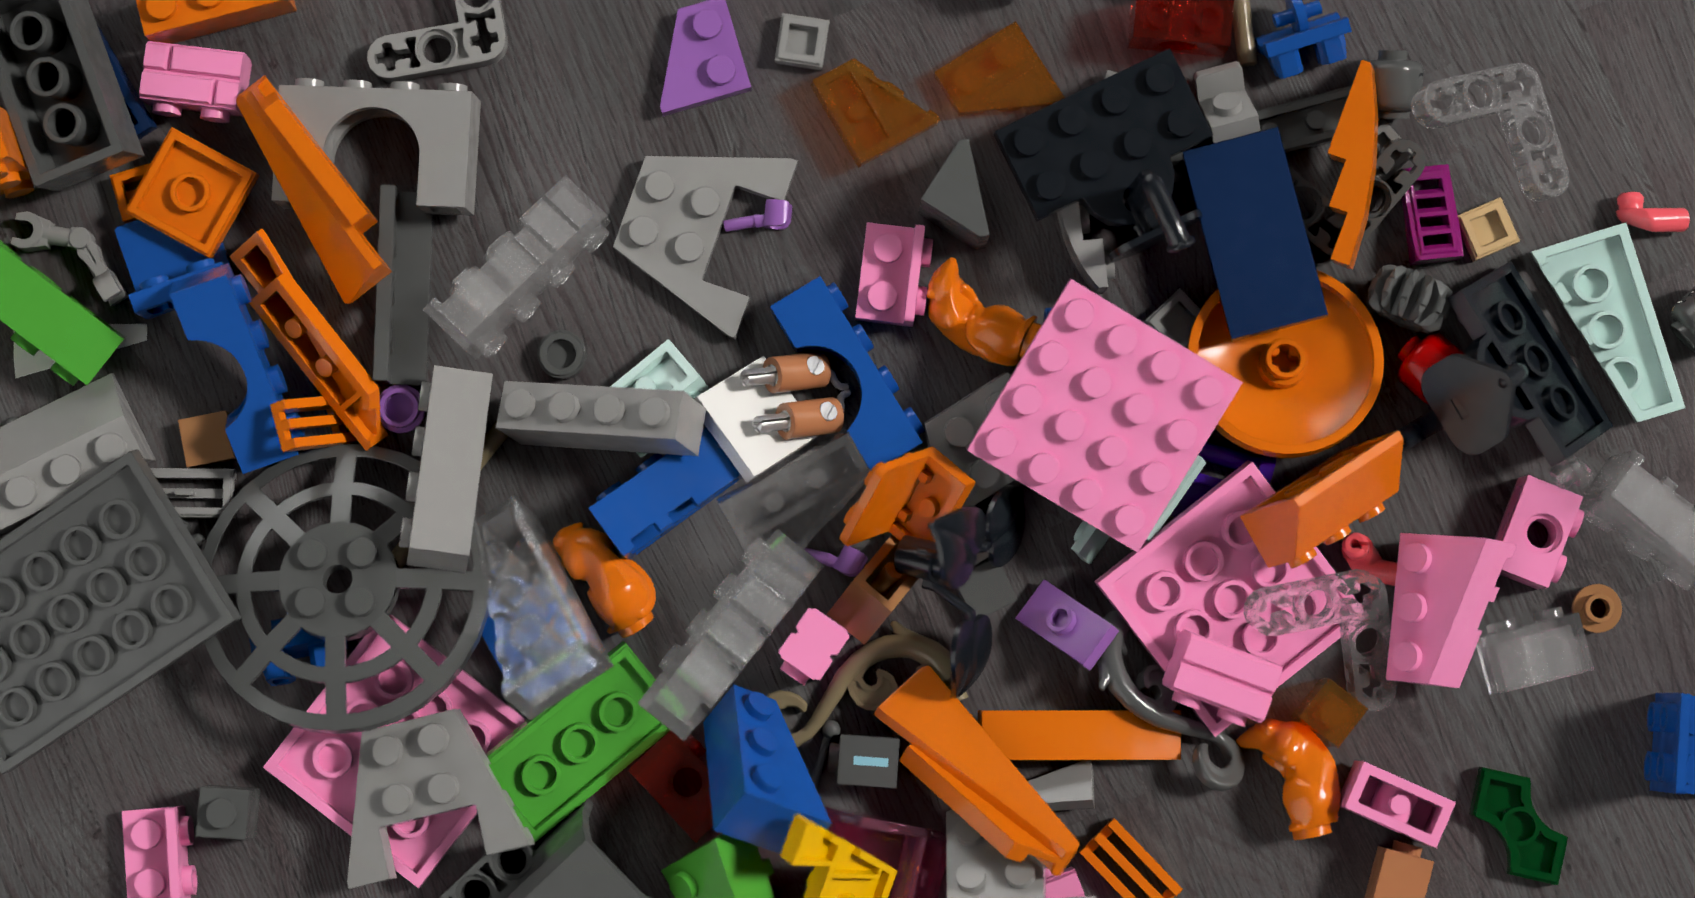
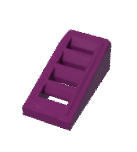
(1453, 248)

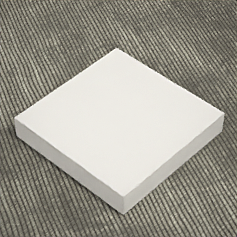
(730, 421)

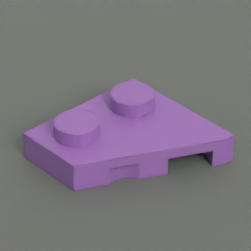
(703, 59)

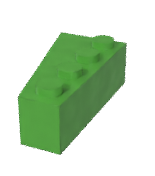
(53, 321)

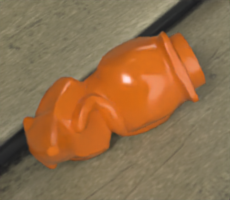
(989, 332)
(618, 586)
(1309, 773)

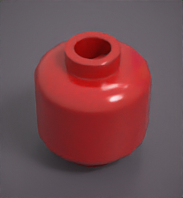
(1420, 355)

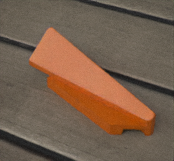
(316, 190)
(311, 340)
(973, 773)

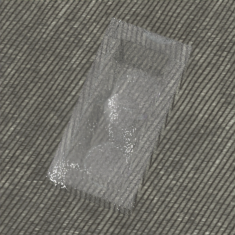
(1533, 652)

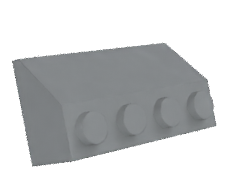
(63, 447)

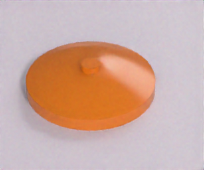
(1299, 383)

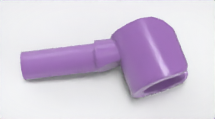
(776, 217)
(849, 561)

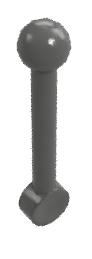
(830, 731)

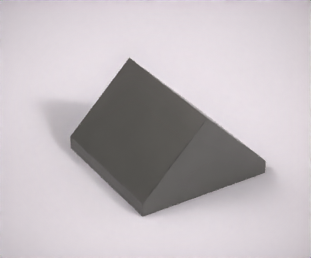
(955, 199)

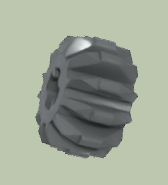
(1409, 298)

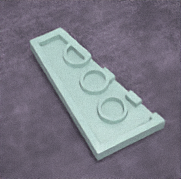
(1612, 310)

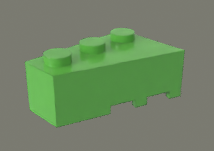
(721, 870)

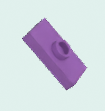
(1067, 624)

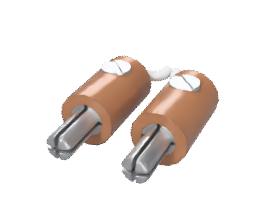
(794, 374)

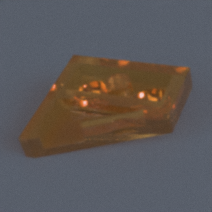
(998, 76)
(868, 111)

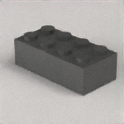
(62, 93)

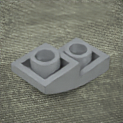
(1087, 255)

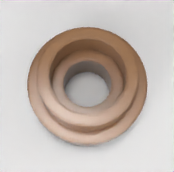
(1582, 603)

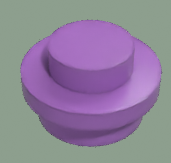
(400, 409)

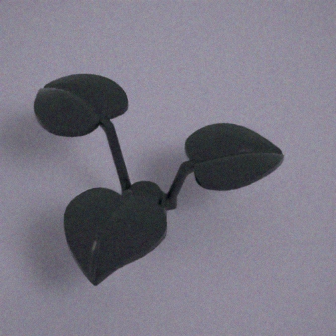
(952, 558)

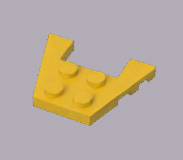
(839, 866)

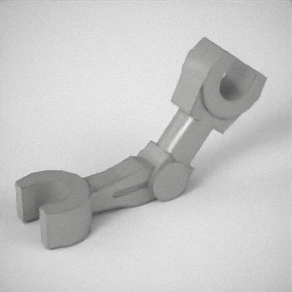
(79, 239)

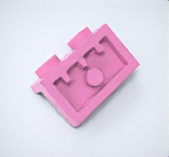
(891, 274)
(158, 853)

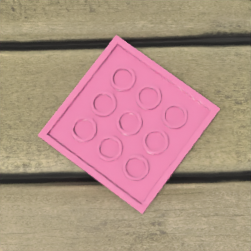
(1104, 415)
(1200, 577)
(325, 765)

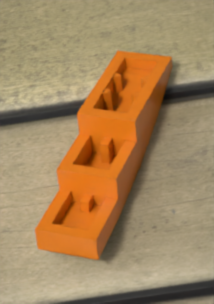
(1356, 147)
(1078, 735)

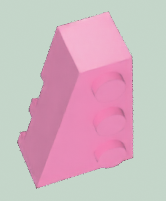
(1440, 604)

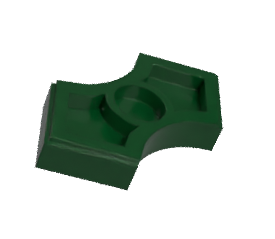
(1507, 807)

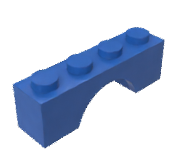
(215, 311)
(815, 322)

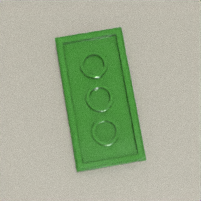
(577, 744)

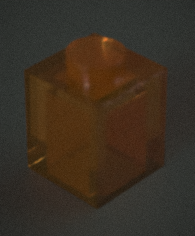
(1329, 712)

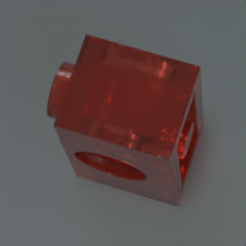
(1182, 26)
(657, 774)

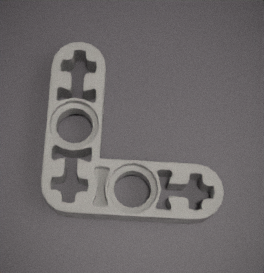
(458, 34)

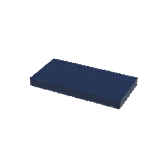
(1255, 234)

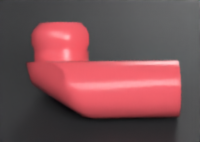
(1650, 219)
(1363, 555)

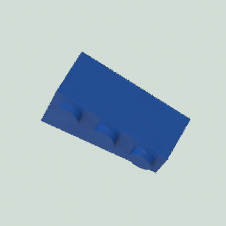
(663, 495)
(756, 771)

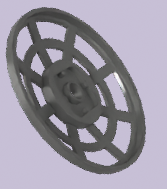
(345, 614)

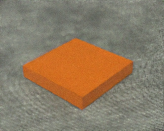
(191, 193)

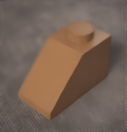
(872, 594)

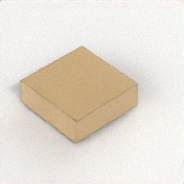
(1487, 229)

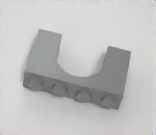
(442, 120)

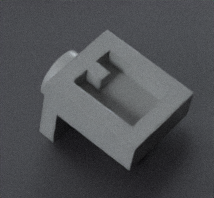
(1225, 102)

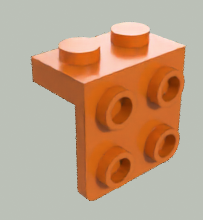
(906, 497)

